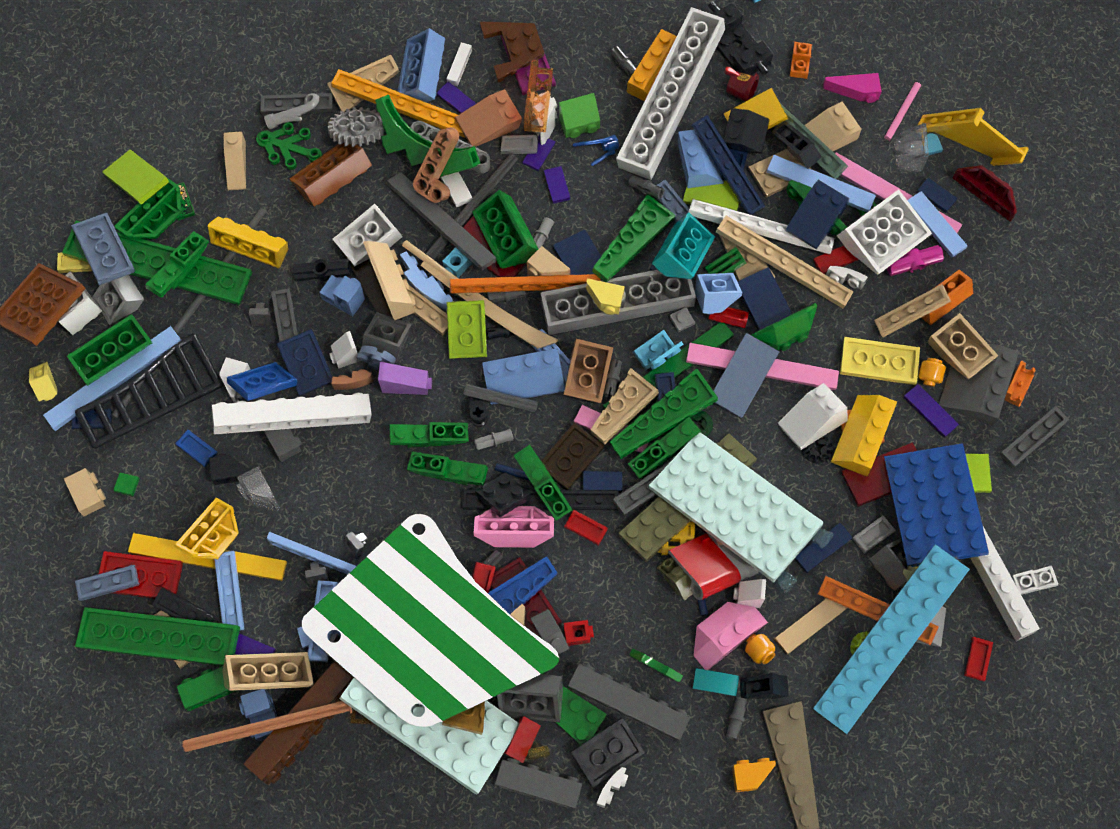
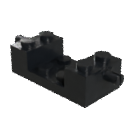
(751, 55)

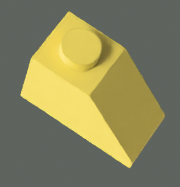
(606, 295)
(42, 382)

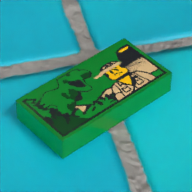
(186, 205)

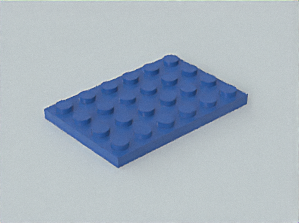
(935, 503)

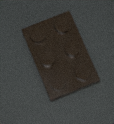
(571, 456)

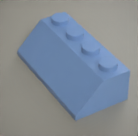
(421, 65)
(526, 374)

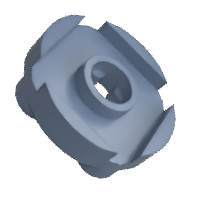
(371, 356)

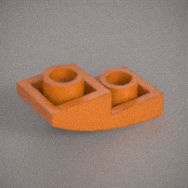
(800, 60)

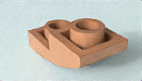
(359, 379)

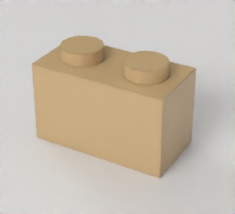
(85, 492)

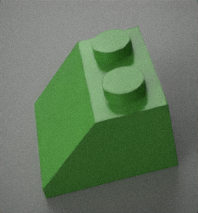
(579, 115)

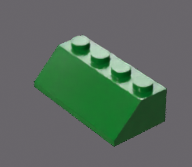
(505, 230)
(109, 349)

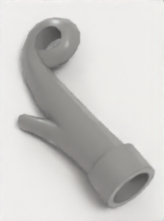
(273, 120)

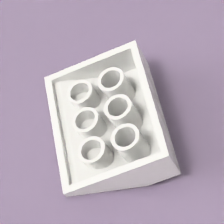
(885, 233)

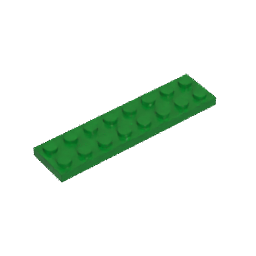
(157, 636)

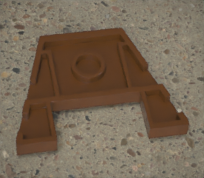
(521, 45)

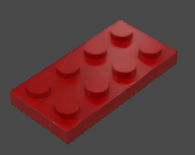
(151, 571)

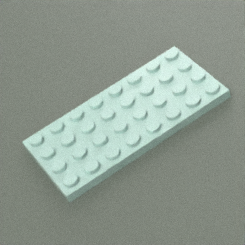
(736, 506)
(458, 753)

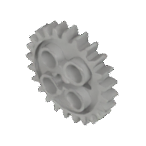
(356, 127)

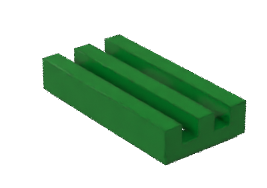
(725, 257)

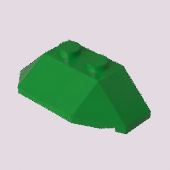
(154, 215)
(788, 330)

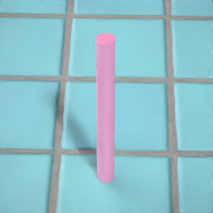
(902, 111)

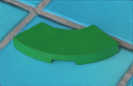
(650, 662)

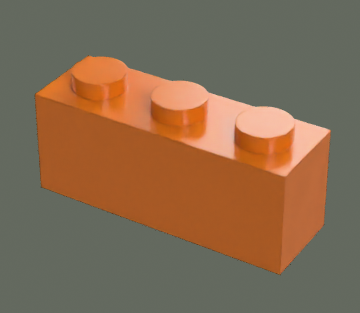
(958, 288)

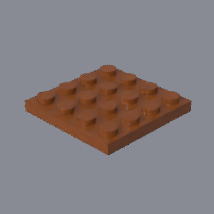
(39, 303)

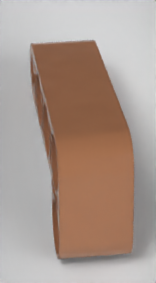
(439, 163)

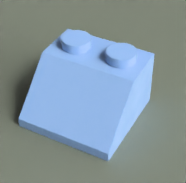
(716, 291)

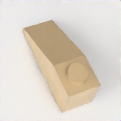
(235, 160)

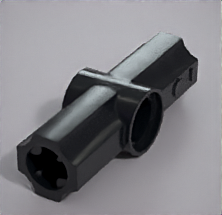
(310, 271)

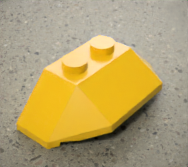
(210, 532)

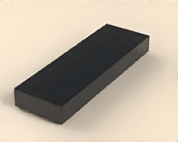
(180, 607)

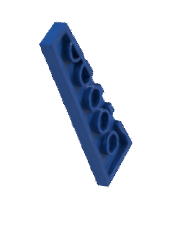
(523, 585)

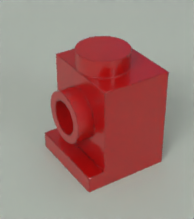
(572, 627)

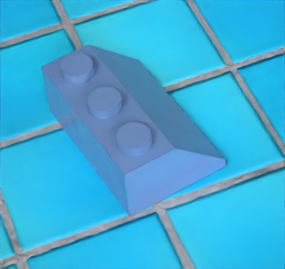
(696, 161)

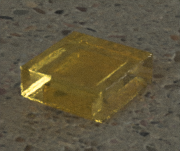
(539, 752)

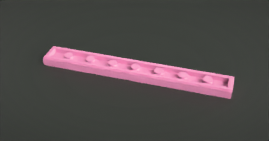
(878, 186)
(779, 370)

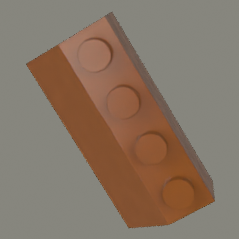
(330, 172)

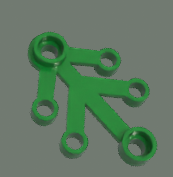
(286, 145)

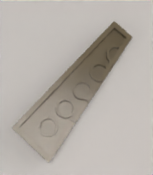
(791, 750)

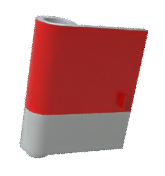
(710, 566)

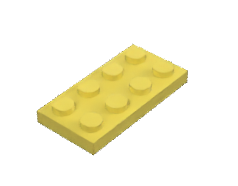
(880, 360)

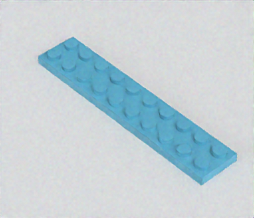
(891, 638)

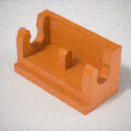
(1019, 384)

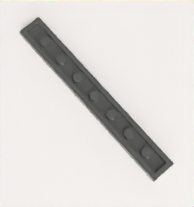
(442, 222)

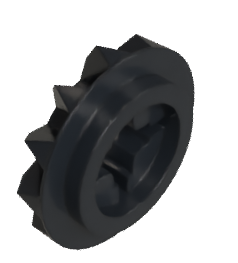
(813, 455)

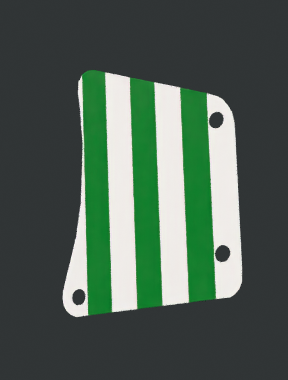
(424, 629)

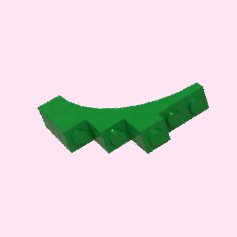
(401, 137)

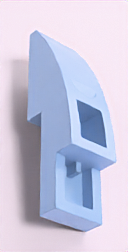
(426, 286)

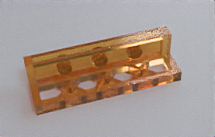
(531, 95)

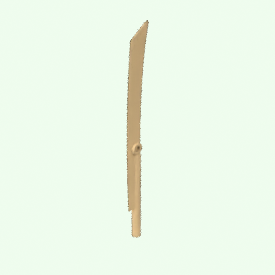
(524, 331)

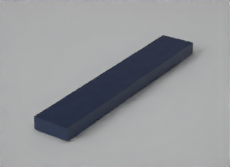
(728, 165)

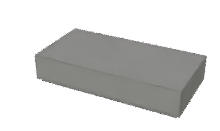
(519, 144)
(873, 534)

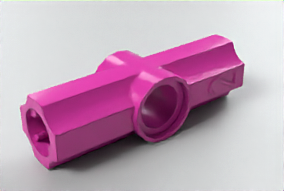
(916, 259)

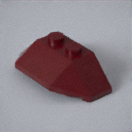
(989, 189)

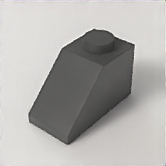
(549, 631)

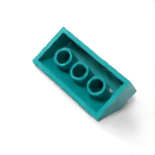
(683, 248)

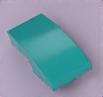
(715, 682)

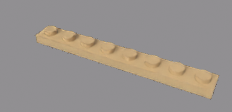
(784, 261)

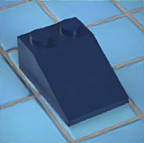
(817, 214)

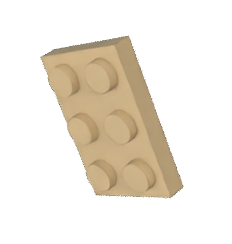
(769, 183)

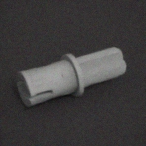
(543, 231)
(493, 439)

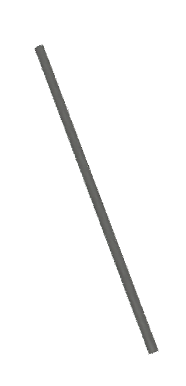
(192, 308)

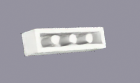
(459, 64)

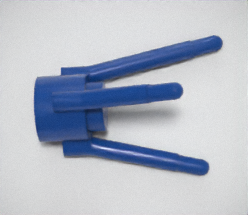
(609, 143)

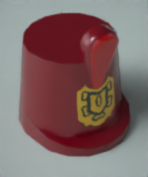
(741, 84)

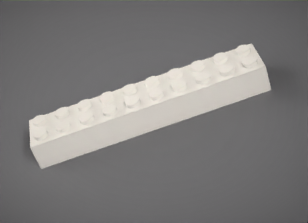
(671, 93)

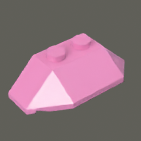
(518, 528)
(725, 632)

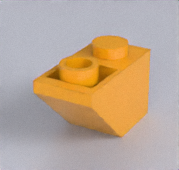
(751, 775)

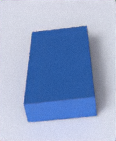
(196, 448)

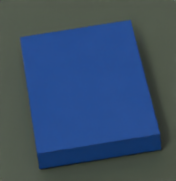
(261, 381)

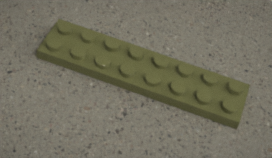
(662, 521)

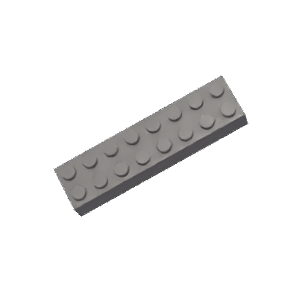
(643, 296)

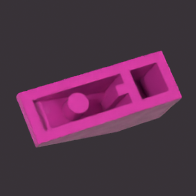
(858, 87)

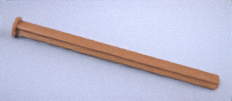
(265, 726)

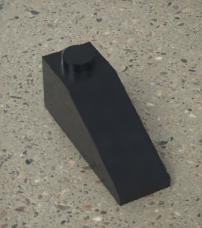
(797, 144)

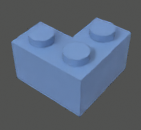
(343, 294)
(258, 707)

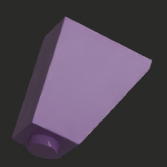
(403, 379)

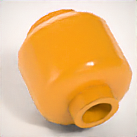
(932, 372)
(760, 649)

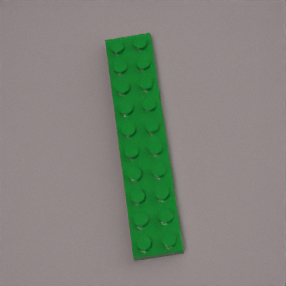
(206, 278)

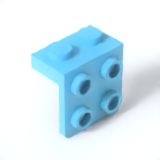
(655, 350)

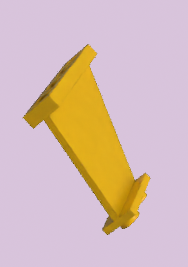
(973, 132)

